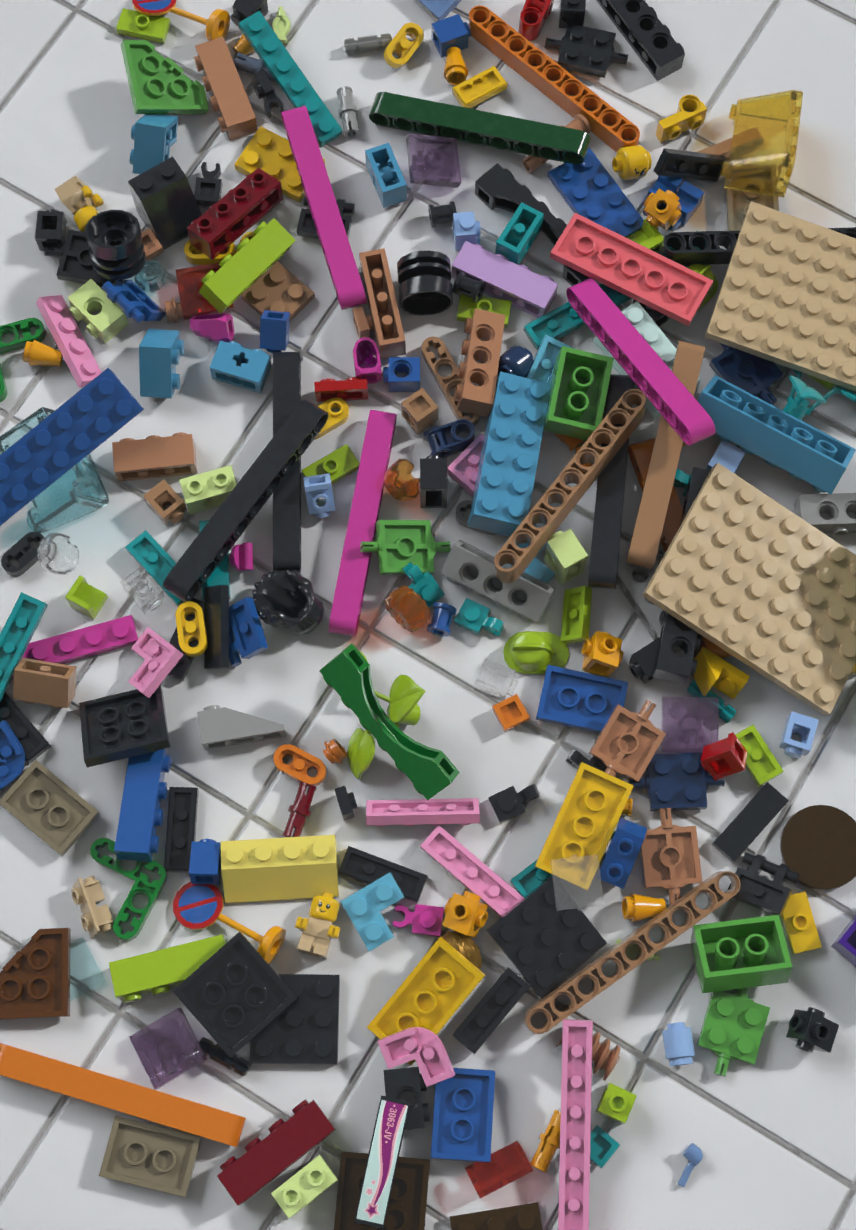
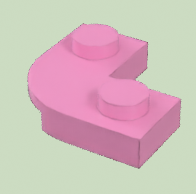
(422, 1046)

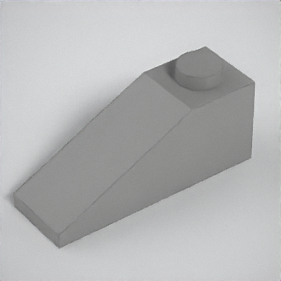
(230, 727)

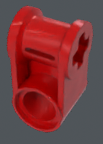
(534, 17)

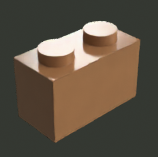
(44, 683)

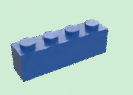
(141, 806)

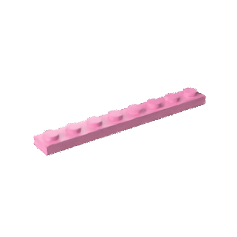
(575, 1125)

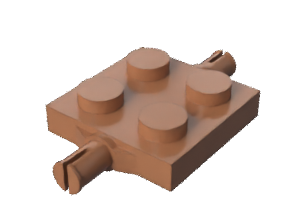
(628, 742)
(670, 856)

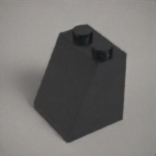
(165, 201)

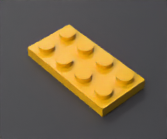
(585, 817)
(429, 993)

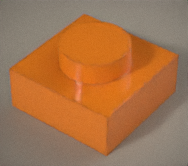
(510, 713)

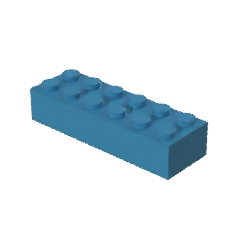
(775, 435)
(509, 454)

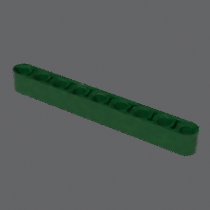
(480, 128)

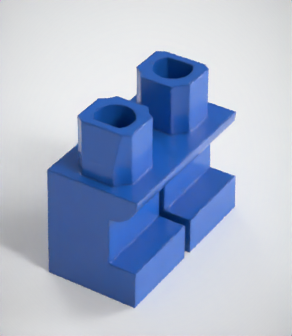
(689, 197)

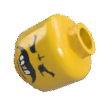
(632, 162)

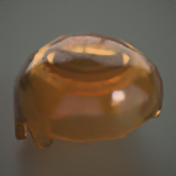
(400, 482)

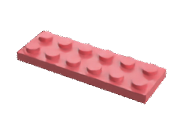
(631, 269)

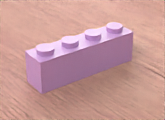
(506, 279)

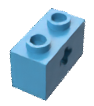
(386, 175)
(240, 366)

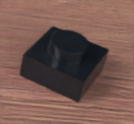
(346, 802)

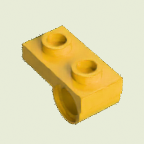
(682, 121)

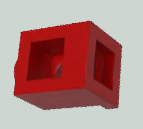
(724, 757)

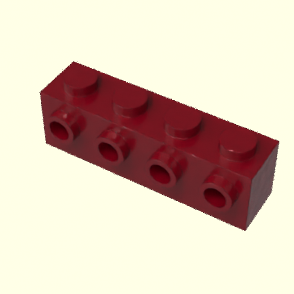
(235, 213)
(276, 1152)

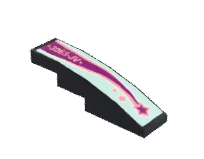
(382, 1162)

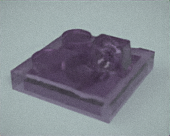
(433, 160)
(689, 723)
(168, 1048)

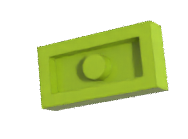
(576, 615)
(760, 760)

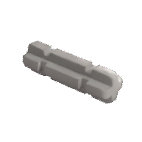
(367, 43)

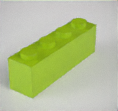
(247, 265)
(160, 968)

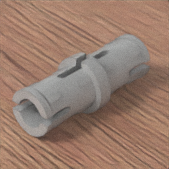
(348, 112)

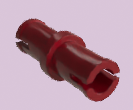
(299, 810)

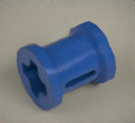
(441, 619)

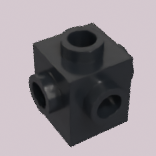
(812, 1030)

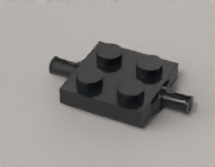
(586, 50)
(74, 260)

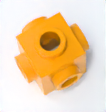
(665, 217)
(602, 654)
(465, 914)

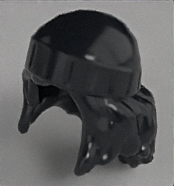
(288, 602)

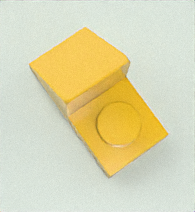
(720, 674)

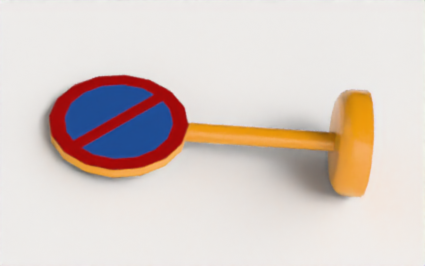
(216, 25)
(201, 906)

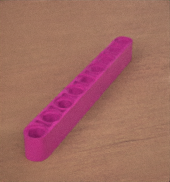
(323, 208)
(641, 362)
(362, 523)

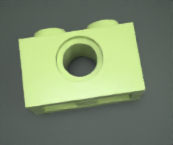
(93, 298)
(207, 489)
(565, 556)
(304, 1186)

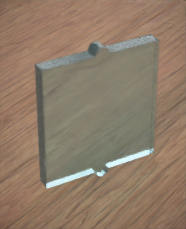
(83, 970)

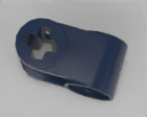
(447, 438)

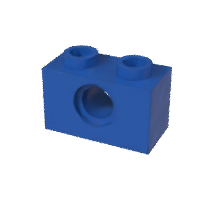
(622, 853)

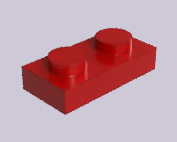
(350, 389)

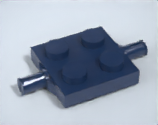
(747, 372)
(676, 782)

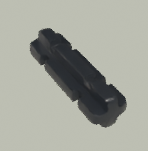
(217, 1054)

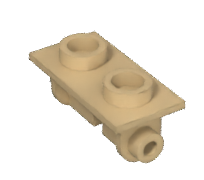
(87, 896)

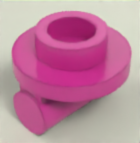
(242, 557)

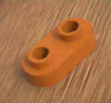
(300, 766)

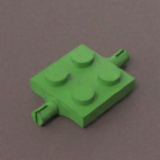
(402, 543)
(733, 1028)

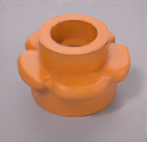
(334, 751)

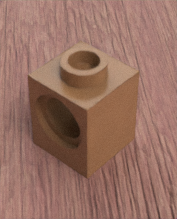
(419, 411)

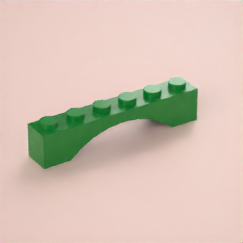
(424, 766)

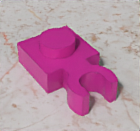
(425, 919)

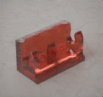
(504, 1167)

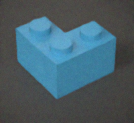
(152, 140)
(157, 363)

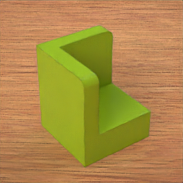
(648, 237)
(86, 598)

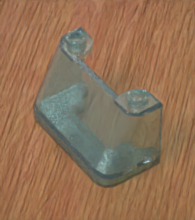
(69, 497)

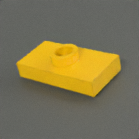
(479, 88)
(800, 924)

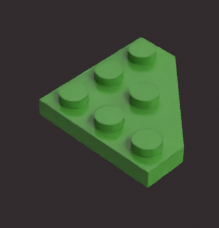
(158, 82)

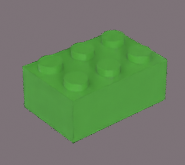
(577, 393)
(740, 954)

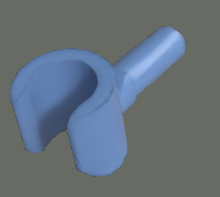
(694, 1156)

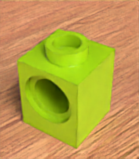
(616, 1103)

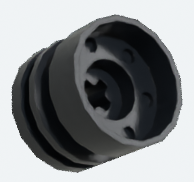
(115, 244)
(425, 283)

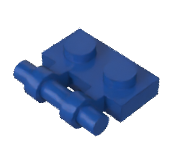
(133, 301)
(247, 631)

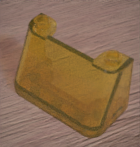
(763, 143)

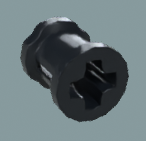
(441, 214)
(469, 287)

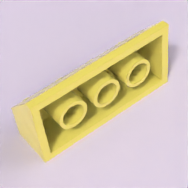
(279, 868)

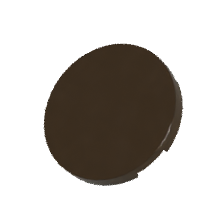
(820, 847)

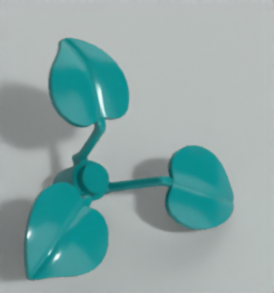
(798, 405)

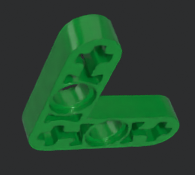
(18, 343)
(140, 886)

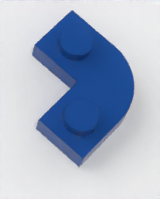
(11, 756)

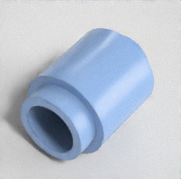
(678, 1044)

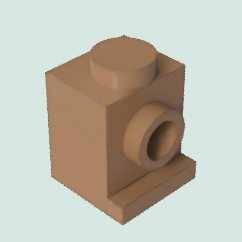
(164, 495)

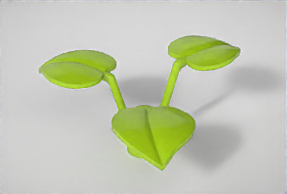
(401, 710)

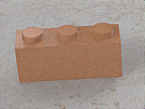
(154, 457)

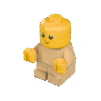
(79, 200)
(318, 928)

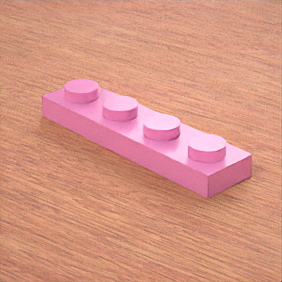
(69, 339)
(421, 811)
(470, 871)

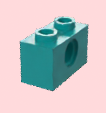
(520, 233)

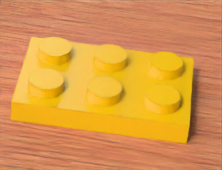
(274, 157)

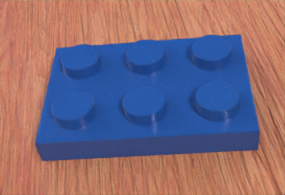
(579, 698)
(464, 1116)

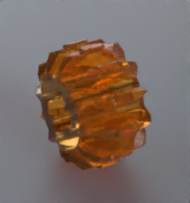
(408, 608)

